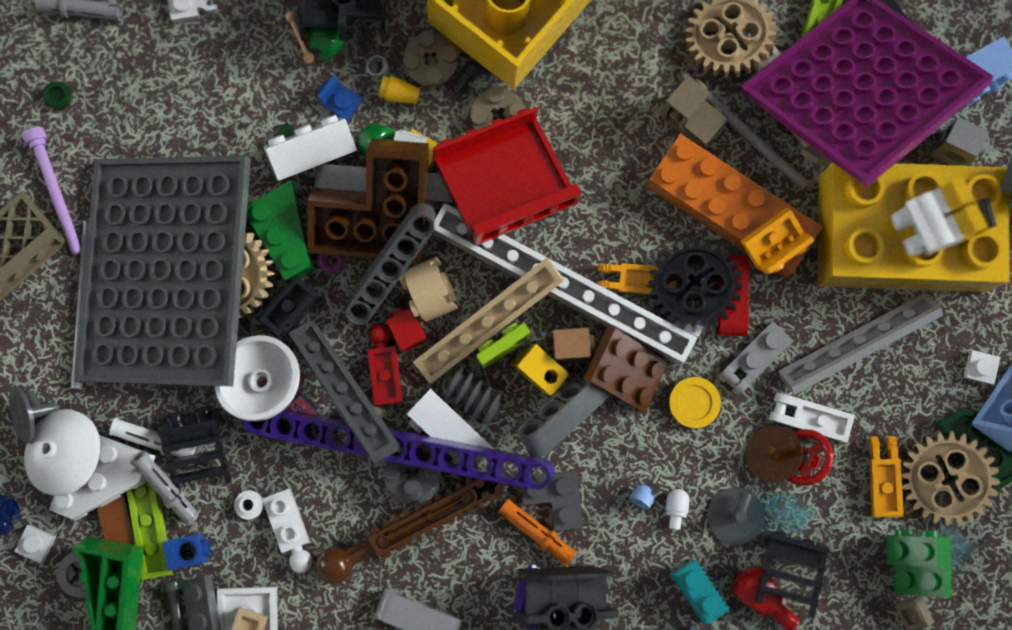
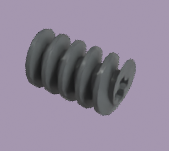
(474, 396)

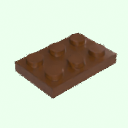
(626, 369)

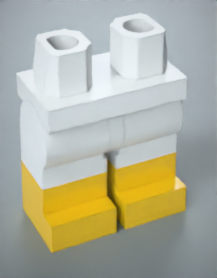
(929, 220)

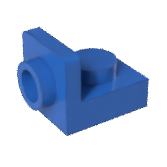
(338, 98)

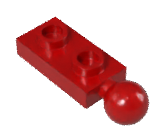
(384, 367)

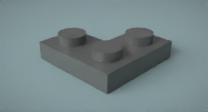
(564, 498)

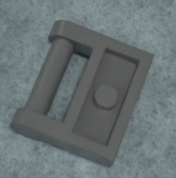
(199, 603)

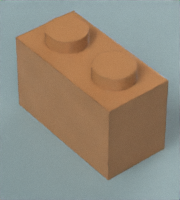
(572, 345)

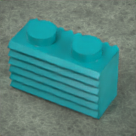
(699, 591)

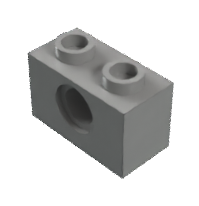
(960, 143)

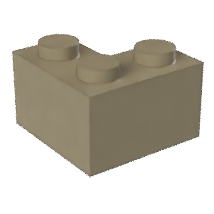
(692, 114)

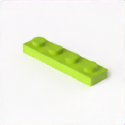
(149, 530)

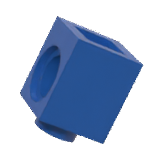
(174, 551)

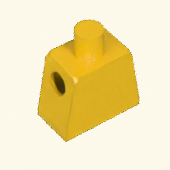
(533, 365)

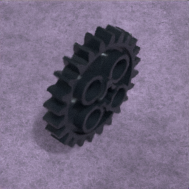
(677, 269)

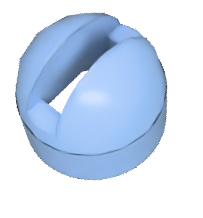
(642, 497)

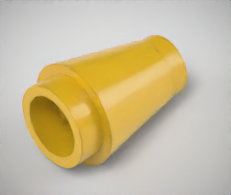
(398, 91)

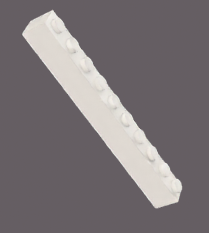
(574, 291)

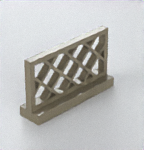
(34, 249)

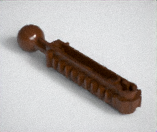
(336, 564)

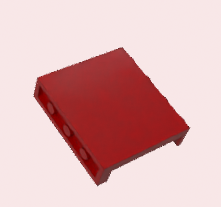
(504, 176)

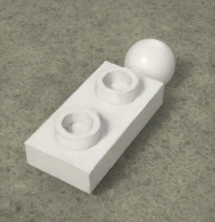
(289, 529)

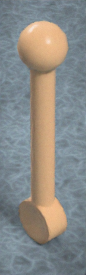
(308, 57)

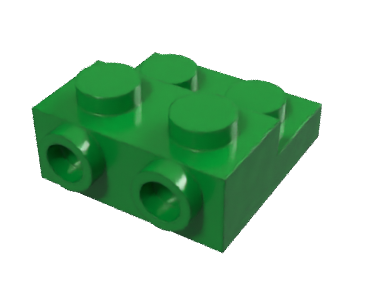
(920, 563)

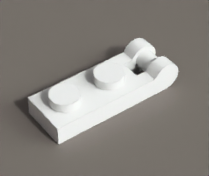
(813, 416)

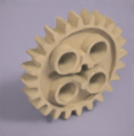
(710, 48)
(254, 276)
(974, 466)

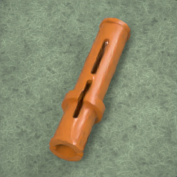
(537, 532)

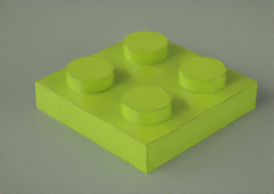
(493, 351)

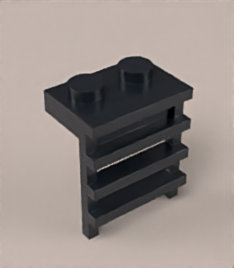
(192, 430)
(797, 552)

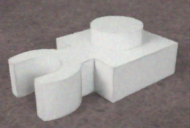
(189, 9)

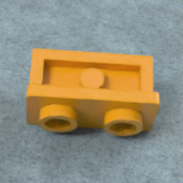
(776, 242)

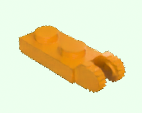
(632, 278)
(885, 479)

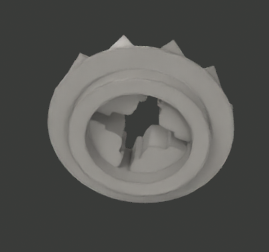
(67, 573)

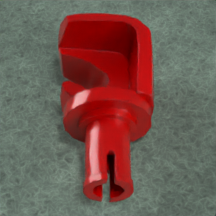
(746, 586)

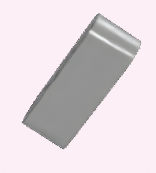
(412, 614)

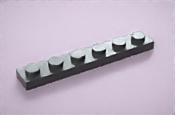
(344, 392)

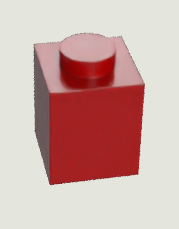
(406, 329)

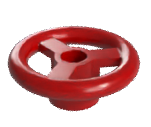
(814, 460)

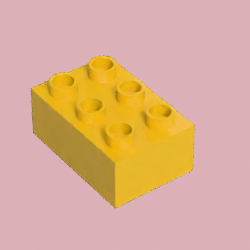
(504, 34)
(865, 250)

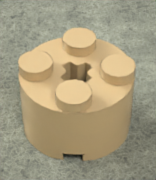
(429, 290)

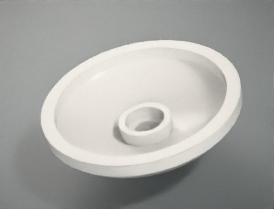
(256, 360)
(72, 453)

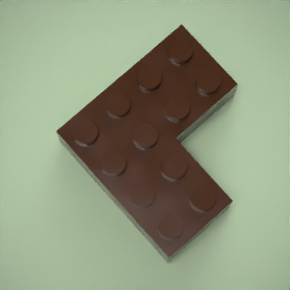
(364, 221)

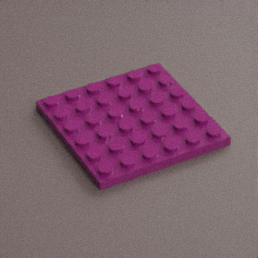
(866, 87)

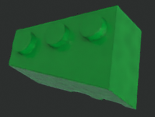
(281, 228)
(111, 582)

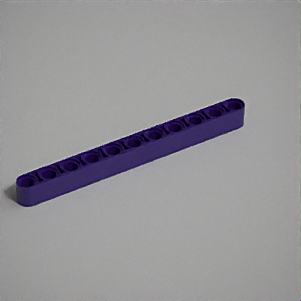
(411, 453)

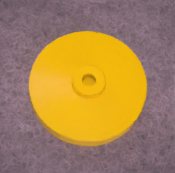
(694, 402)

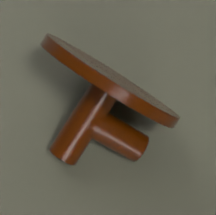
(774, 454)

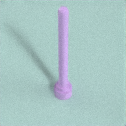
(36, 140)

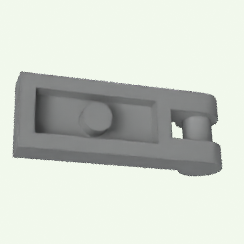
(756, 357)

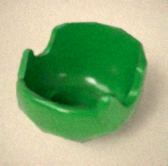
(326, 40)

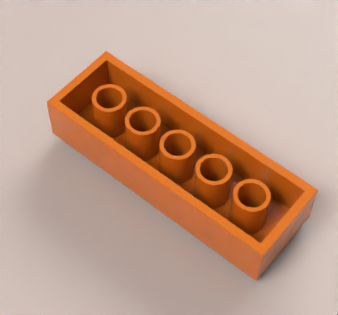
(721, 196)

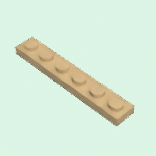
(489, 320)

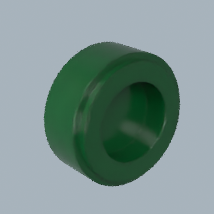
(57, 95)

